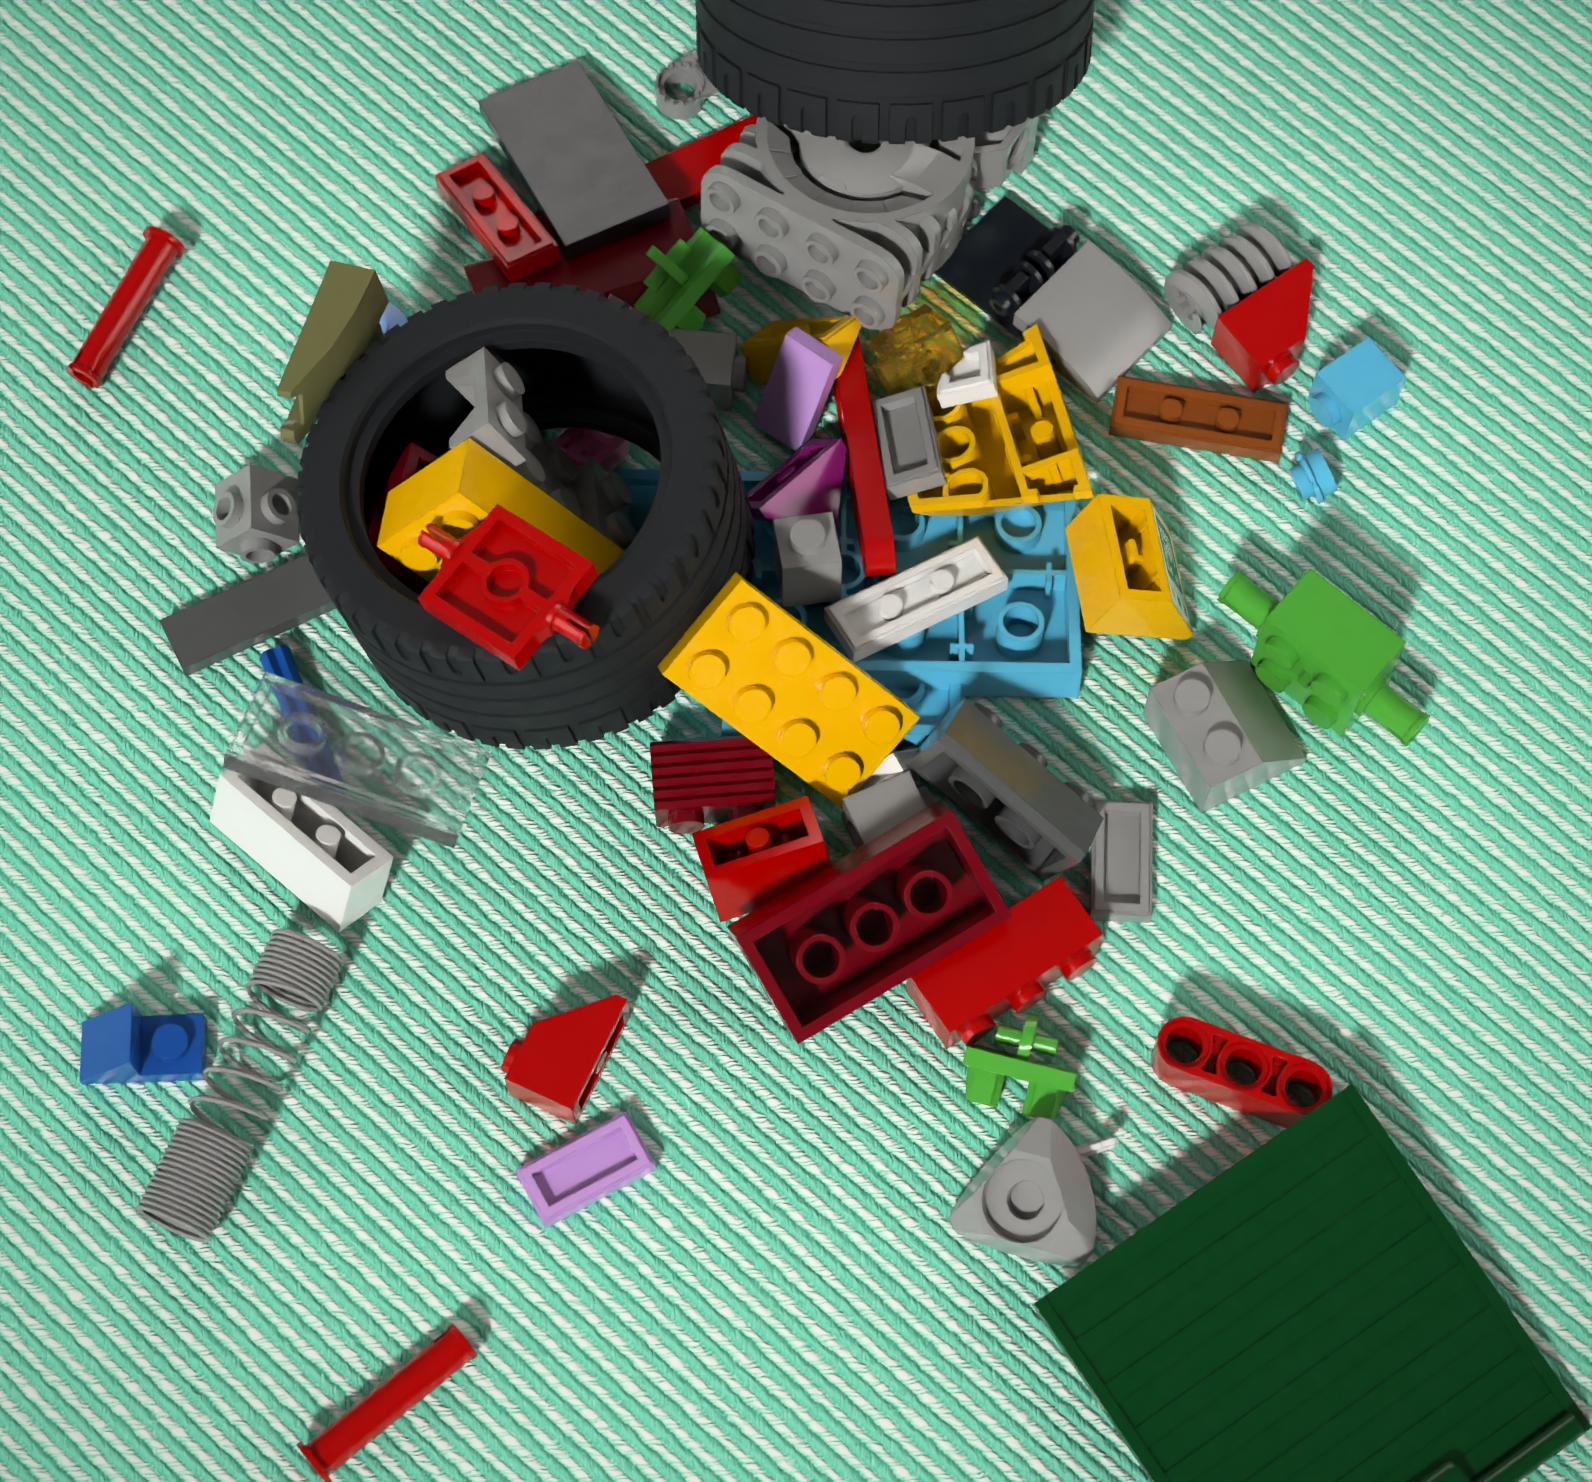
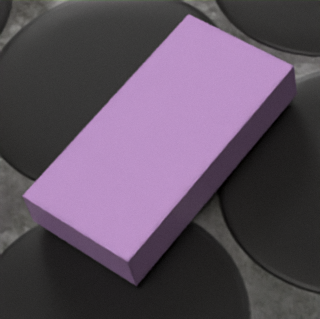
(797, 389)
(585, 1169)

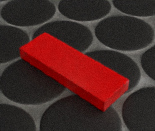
(497, 217)

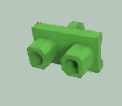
(684, 277)
(1046, 1080)

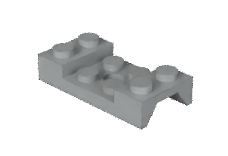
(515, 439)

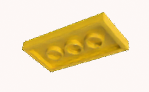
(788, 690)

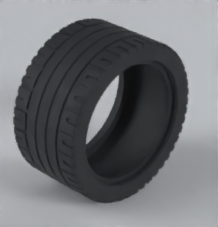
(895, 64)
(583, 368)

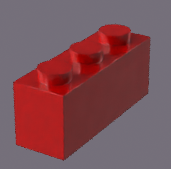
(1007, 965)

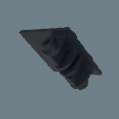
(1007, 260)

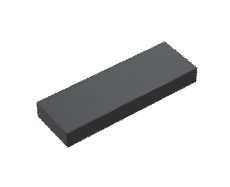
(246, 615)

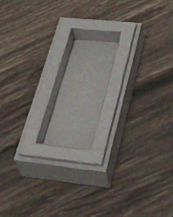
(907, 443)
(1122, 862)

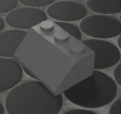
(1007, 790)

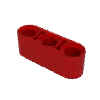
(1218, 1048)

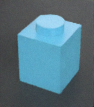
(1355, 388)

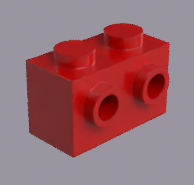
(760, 856)

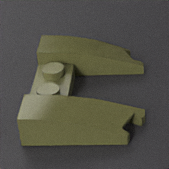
(334, 335)

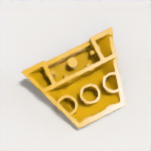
(1008, 447)

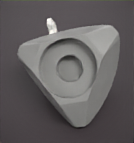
(1034, 1197)

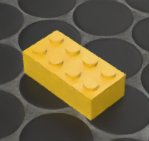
(458, 496)

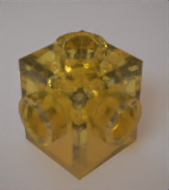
(915, 351)

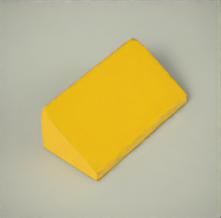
(764, 346)

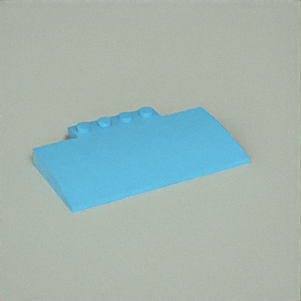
(1003, 647)

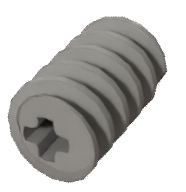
(1225, 275)

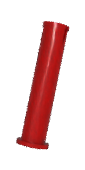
(125, 306)
(387, 1402)

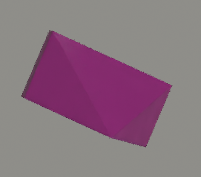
(803, 483)

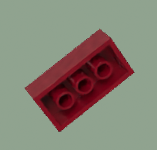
(869, 921)

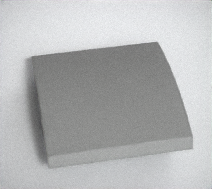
(1093, 321)

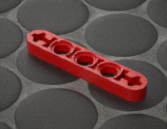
(864, 468)

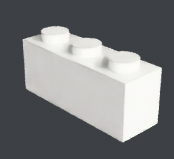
(304, 846)

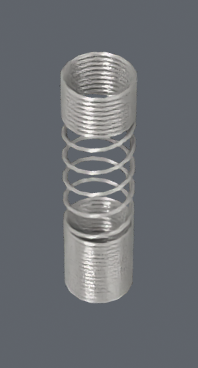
(203, 1157)

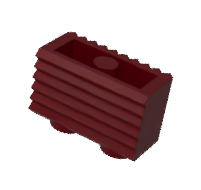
(709, 781)

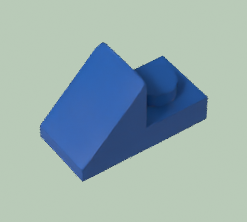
(139, 1048)

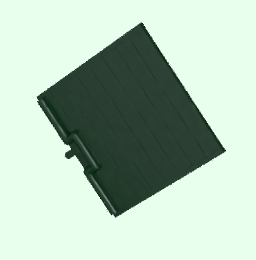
(1311, 1328)

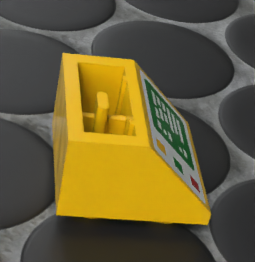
(1127, 570)

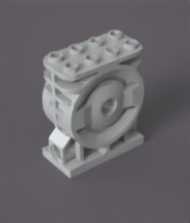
(859, 215)

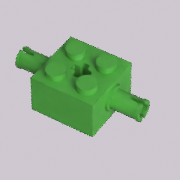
(1325, 654)

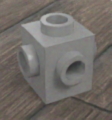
(256, 514)

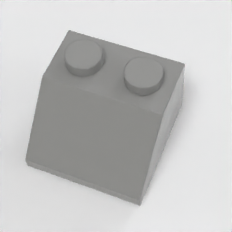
(1220, 731)

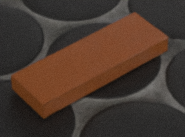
(1198, 419)

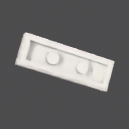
(915, 599)

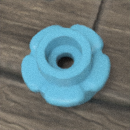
(1312, 476)

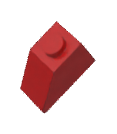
(1267, 329)
(565, 1057)

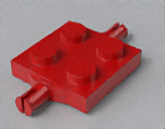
(508, 586)

